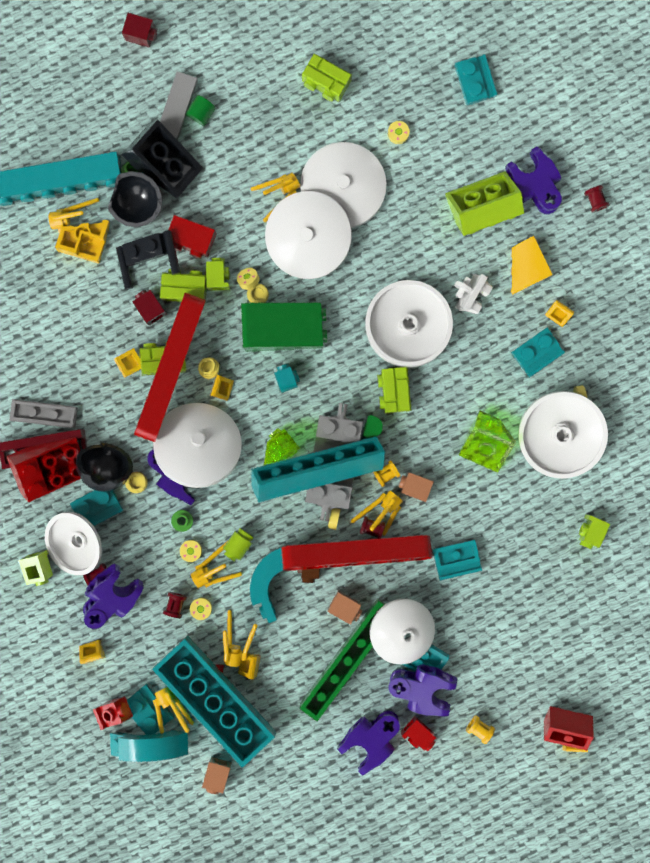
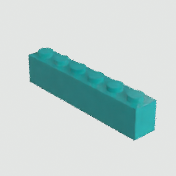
(59, 177)
(317, 469)

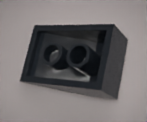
(163, 159)

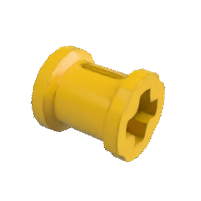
(389, 472)
(480, 729)

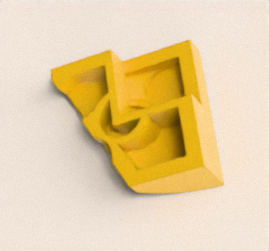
(83, 241)
(527, 265)

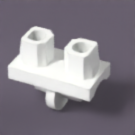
(469, 291)

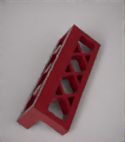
(15, 445)

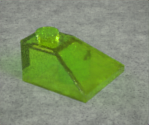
(487, 442)
(280, 447)

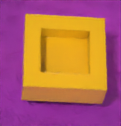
(128, 362)

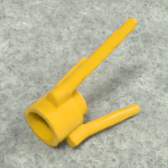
(286, 183)
(61, 216)
(390, 503)
(203, 576)
(232, 653)
(167, 698)

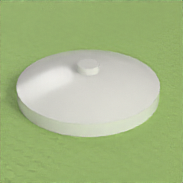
(349, 177)
(308, 235)
(408, 323)
(562, 434)
(197, 445)

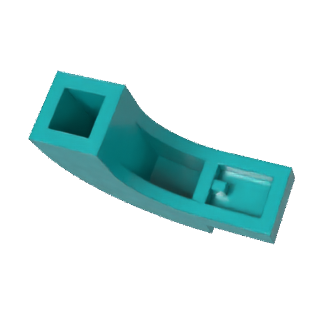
(260, 581)
(149, 747)

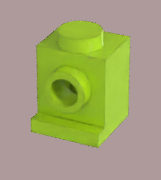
(217, 275)
(593, 532)
(36, 568)

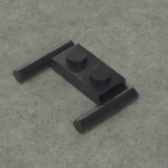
(146, 250)

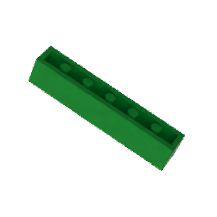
(340, 667)

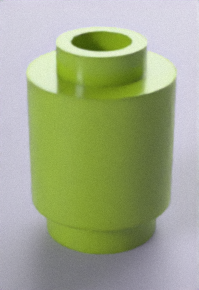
(238, 545)

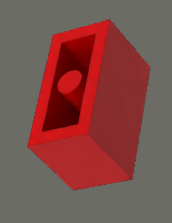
(192, 237)
(568, 728)

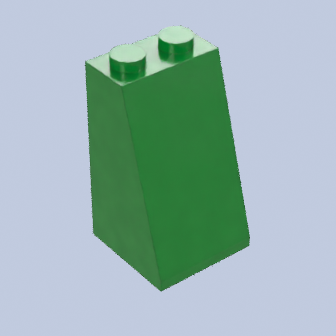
(282, 326)

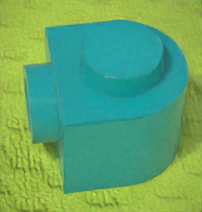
(286, 378)

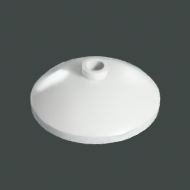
(73, 543)
(394, 622)

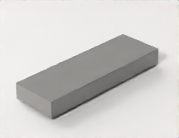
(178, 103)
(43, 413)

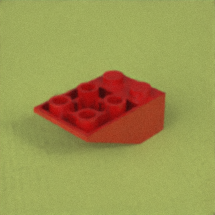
(45, 467)

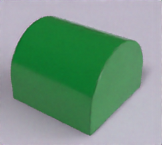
(200, 110)
(372, 427)

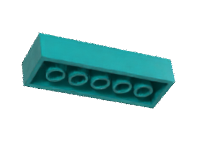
(214, 701)

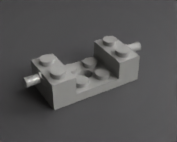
(332, 433)

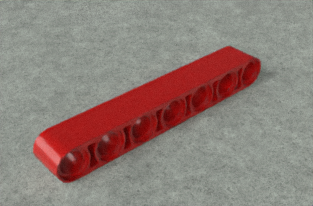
(169, 367)
(356, 552)

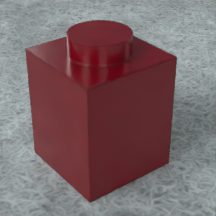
(139, 30)
(149, 307)

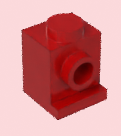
(112, 712)
(419, 734)

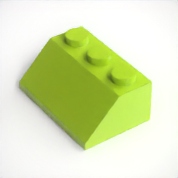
(485, 203)

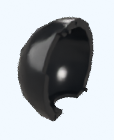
(135, 199)
(104, 467)

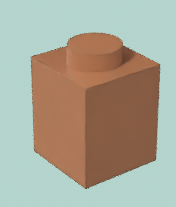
(415, 486)
(345, 608)
(216, 775)

